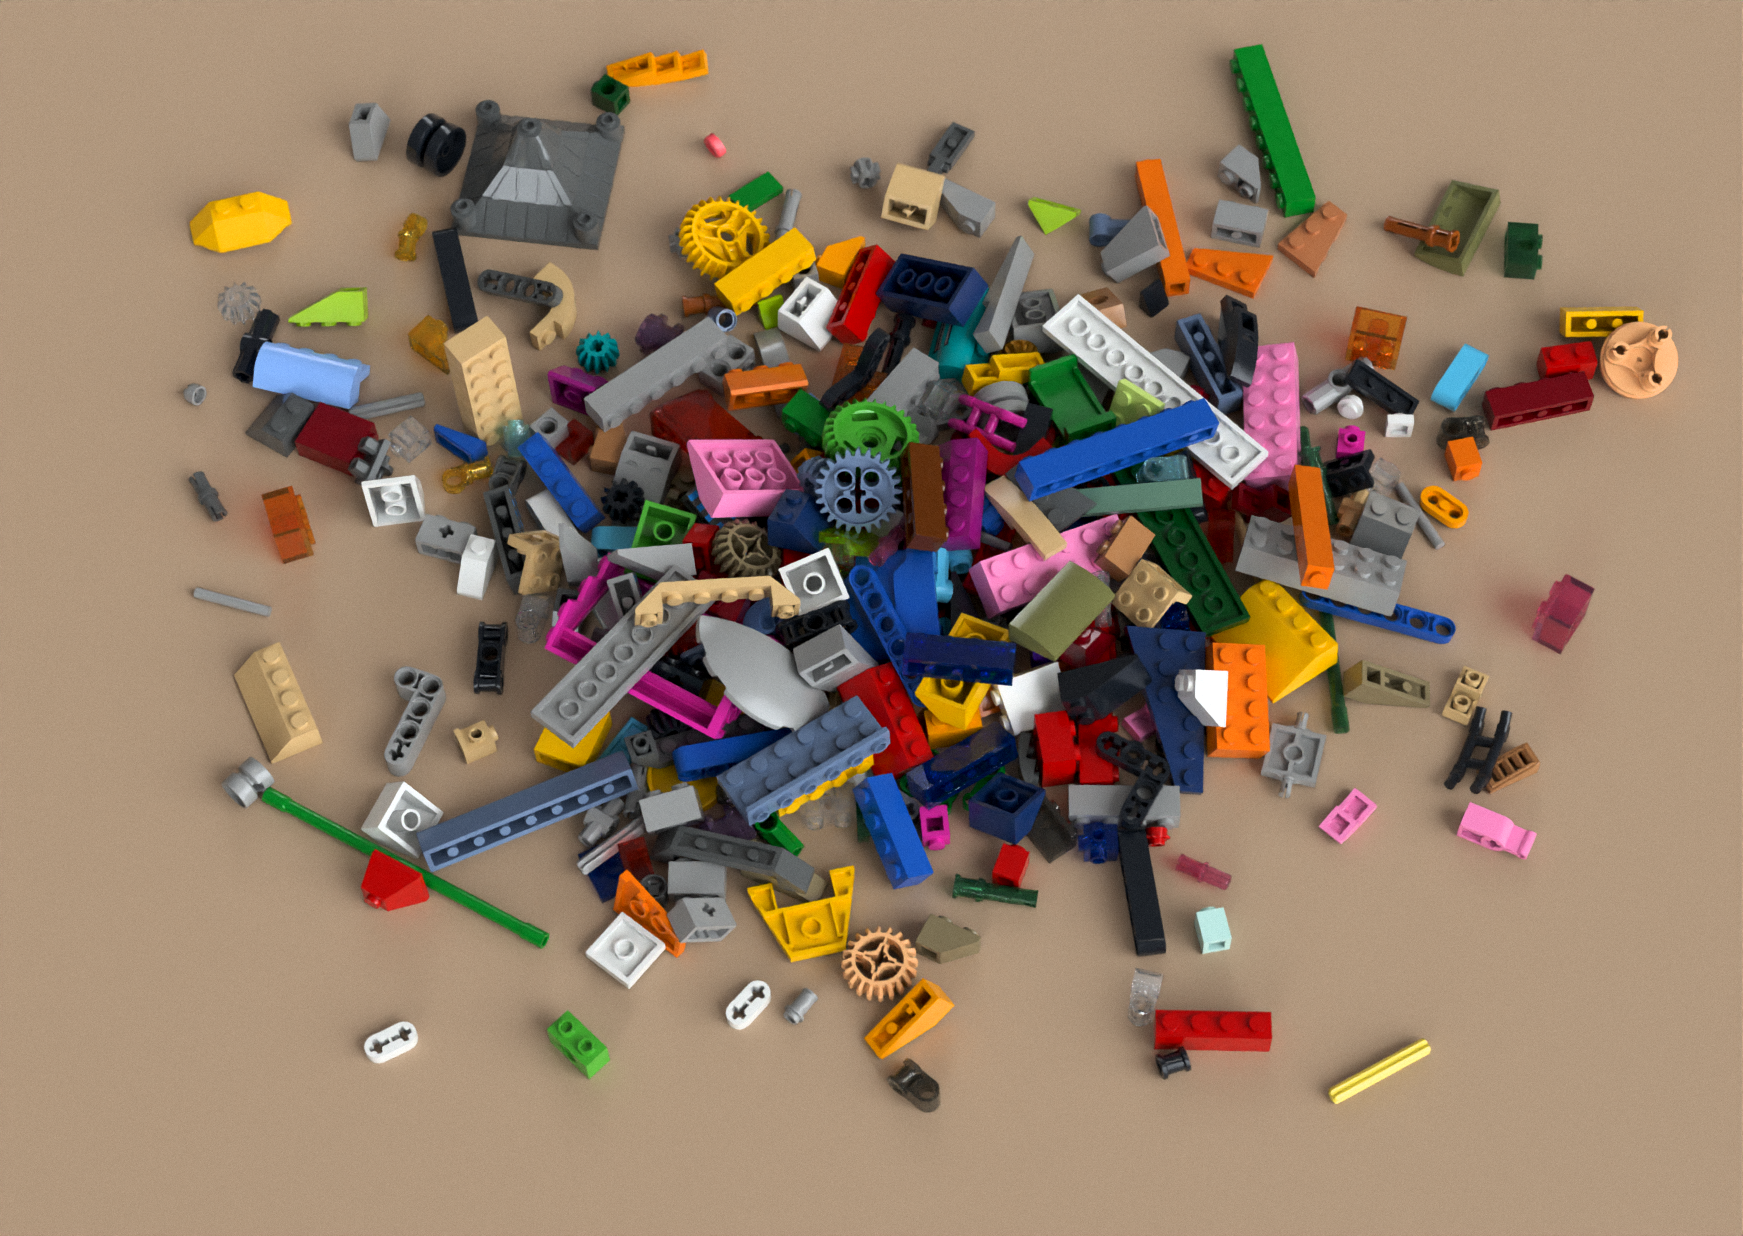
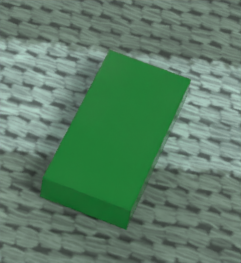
(757, 192)

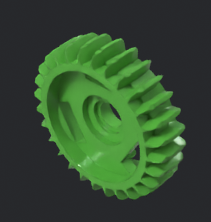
(869, 422)

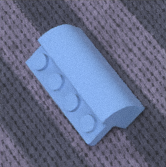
(309, 374)

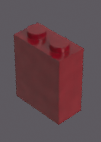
(334, 437)

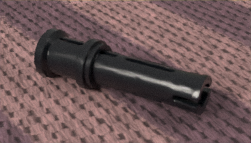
(898, 341)

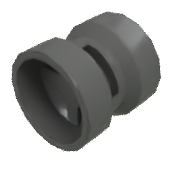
(656, 886)

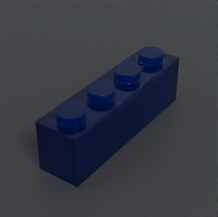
(959, 658)
(962, 765)

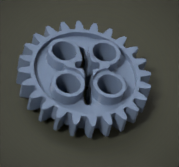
(882, 490)

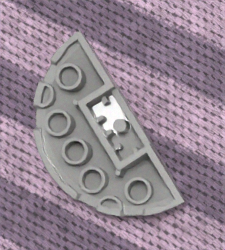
(759, 674)

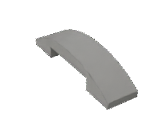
(772, 352)

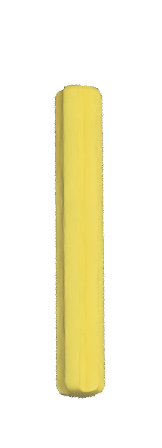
(1379, 1071)

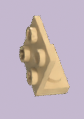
(542, 560)
(1148, 594)

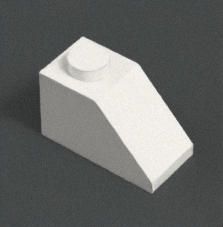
(477, 566)

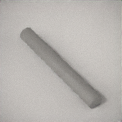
(1422, 520)
(232, 602)

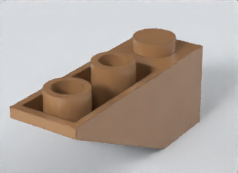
(607, 450)

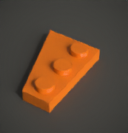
(1230, 269)
(646, 911)

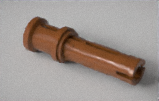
(1431, 235)
(701, 304)

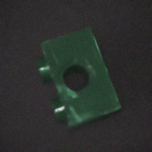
(1521, 250)

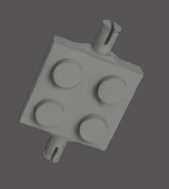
(1293, 755)

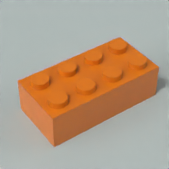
(1247, 701)

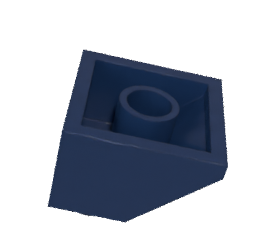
(797, 523)
(1005, 807)

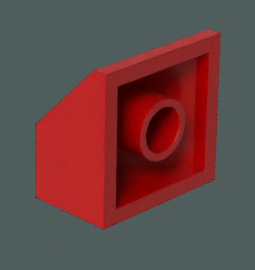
(392, 883)

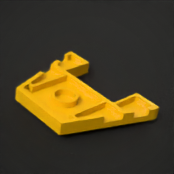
(810, 927)

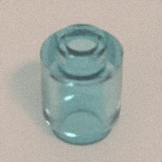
(514, 435)

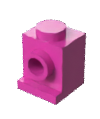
(1349, 441)
(934, 820)

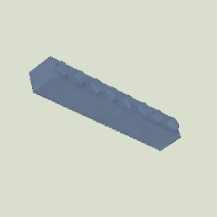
(526, 811)

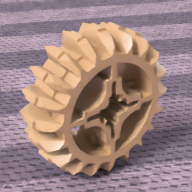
(859, 955)

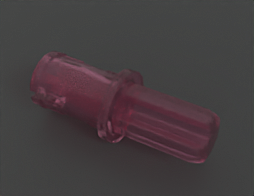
(887, 546)
(1203, 872)

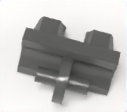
(375, 462)

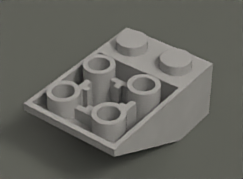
(650, 464)
(831, 659)

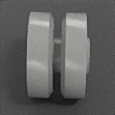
(1008, 396)

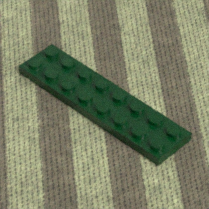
(1190, 562)

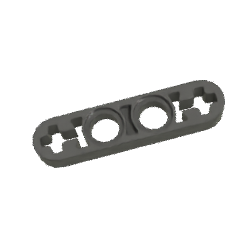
(519, 290)

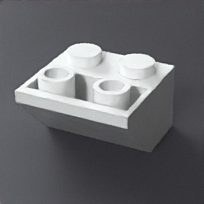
(808, 313)

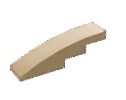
(1024, 517)

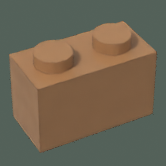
(1123, 548)

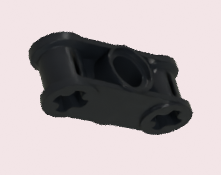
(827, 617)
(490, 673)

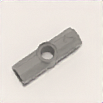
(1327, 391)

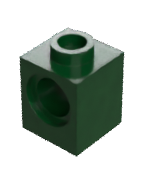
(610, 95)

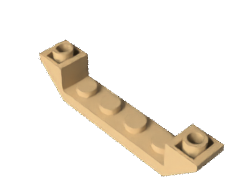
(782, 601)

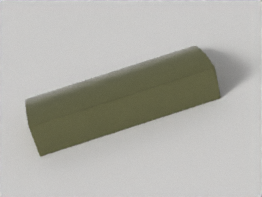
(1469, 211)
(1060, 612)

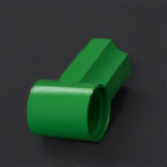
(779, 835)

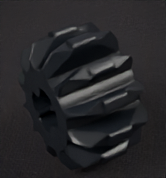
(617, 509)
(664, 725)

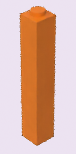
(1155, 194)
(1310, 527)

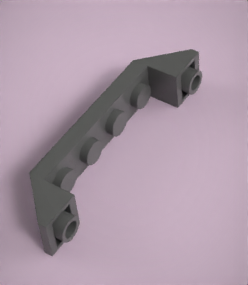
(658, 753)
(734, 852)

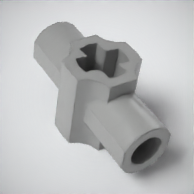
(601, 822)

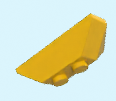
(240, 222)

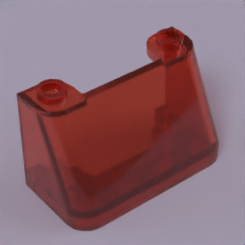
(696, 418)

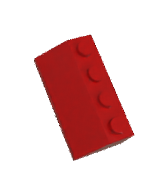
(889, 704)

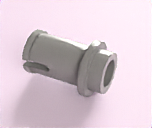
(795, 1012)

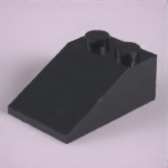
(1101, 688)

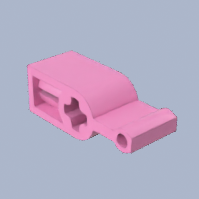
(1495, 831)

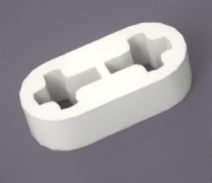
(744, 1000)
(391, 1042)

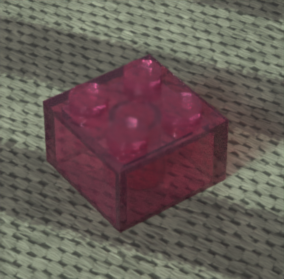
(1562, 613)

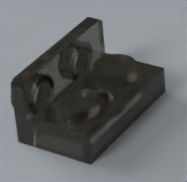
(1051, 832)

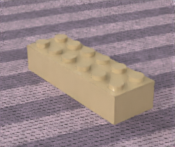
(483, 380)

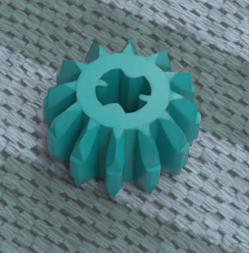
(597, 352)

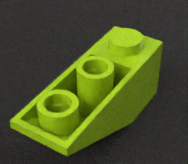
(342, 305)

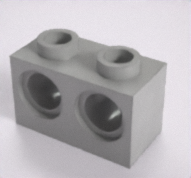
(721, 366)

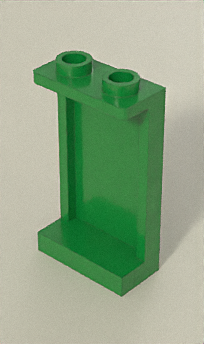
(1074, 405)

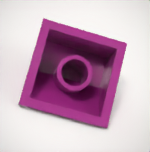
(571, 386)

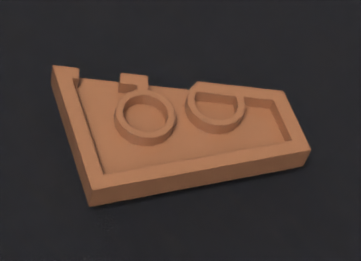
(1313, 238)

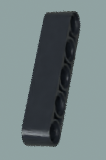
(455, 278)
(1141, 892)

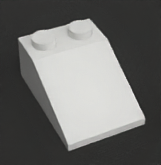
(394, 500)

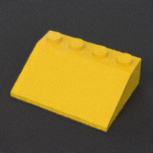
(1292, 639)

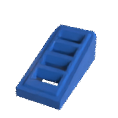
(462, 445)

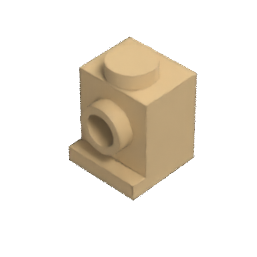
(476, 741)

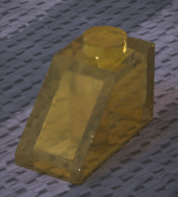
(428, 341)

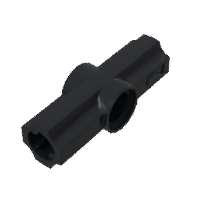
(260, 332)

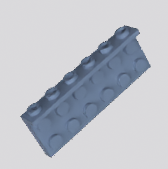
(803, 760)

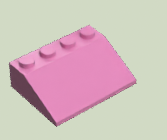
(740, 476)

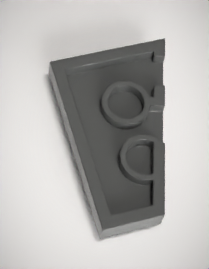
(1060, 507)

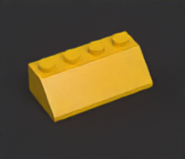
(955, 700)

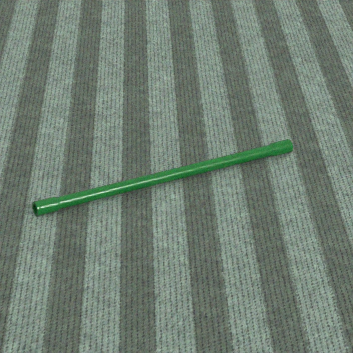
(524, 930)

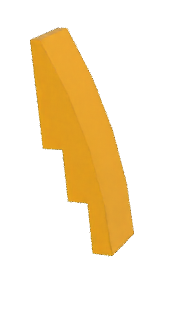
(652, 70)

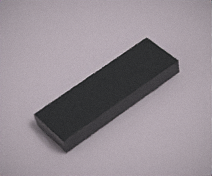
(1379, 389)

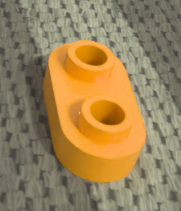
(1445, 506)

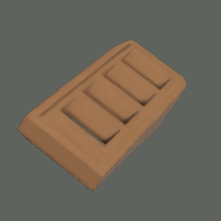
(1524, 770)

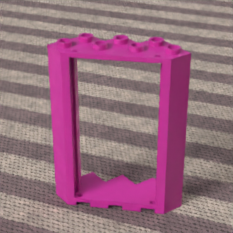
(650, 688)

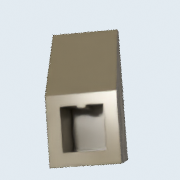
(946, 942)

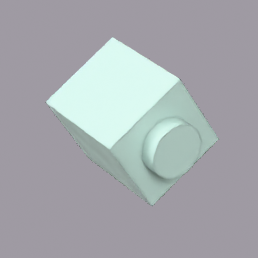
(1212, 930)

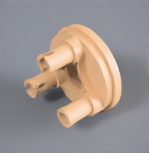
(1638, 360)

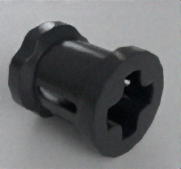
(1173, 1062)

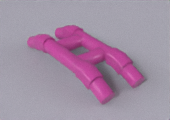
(995, 415)

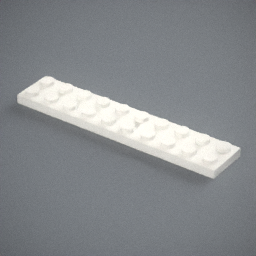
(1116, 356)

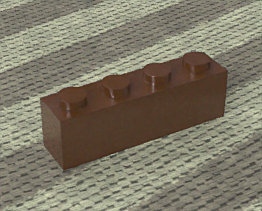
(923, 497)

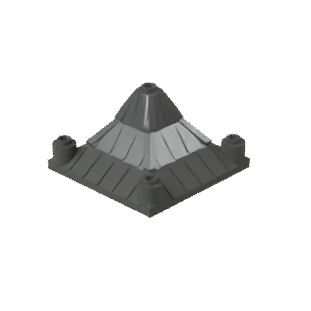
(538, 179)

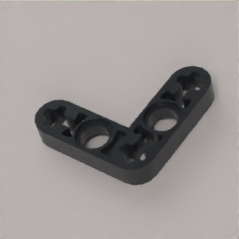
(861, 375)
(1145, 777)

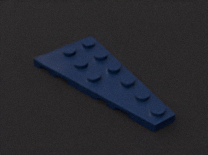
(1177, 729)

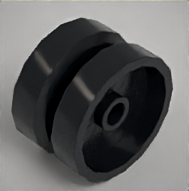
(436, 145)

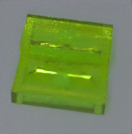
(854, 543)

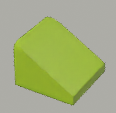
(768, 311)

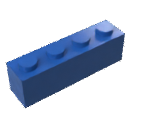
(561, 482)
(892, 831)

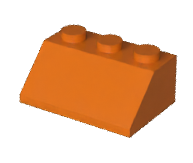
(763, 386)

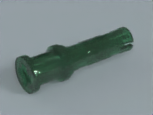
(1312, 458)
(981, 890)

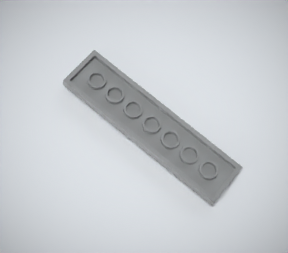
(613, 667)

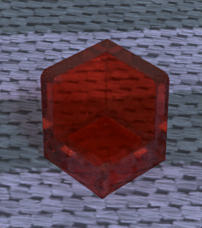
(577, 442)
(635, 858)

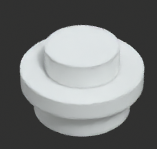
(1350, 407)

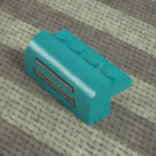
(957, 347)

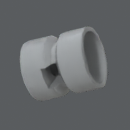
(248, 782)

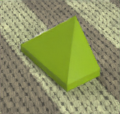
(1051, 214)

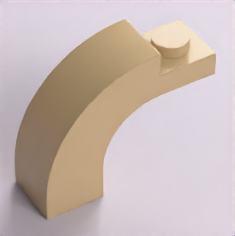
(560, 318)

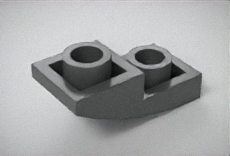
(1026, 763)

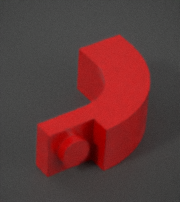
(1001, 463)

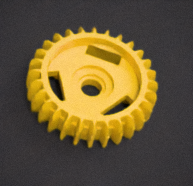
(703, 240)

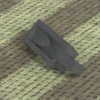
(950, 148)

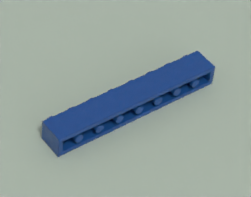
(1116, 449)

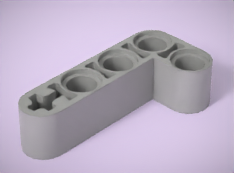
(409, 724)

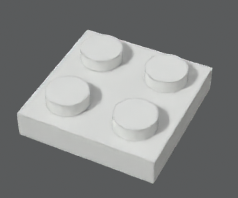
(625, 950)

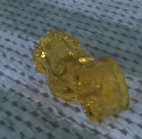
(409, 236)
(467, 473)

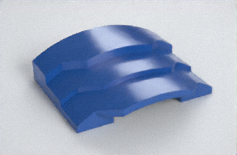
(911, 588)

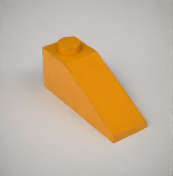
(909, 1018)

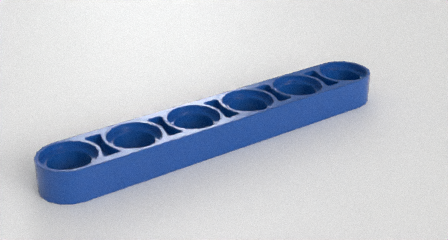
(876, 617)
(1401, 625)

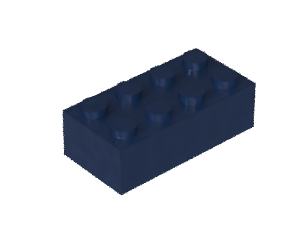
(932, 289)

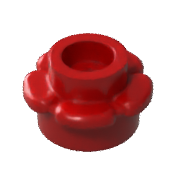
(1156, 836)

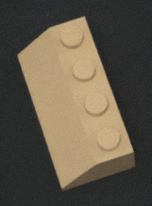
(277, 704)

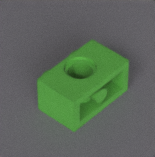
(578, 1044)

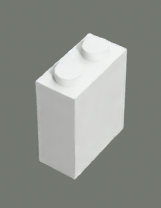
(1031, 693)

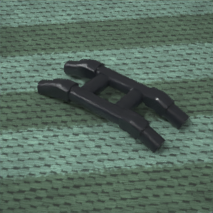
(1475, 739)

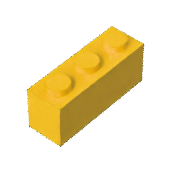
(1596, 320)

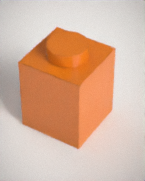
(1463, 459)

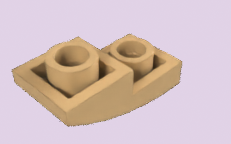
(1465, 695)

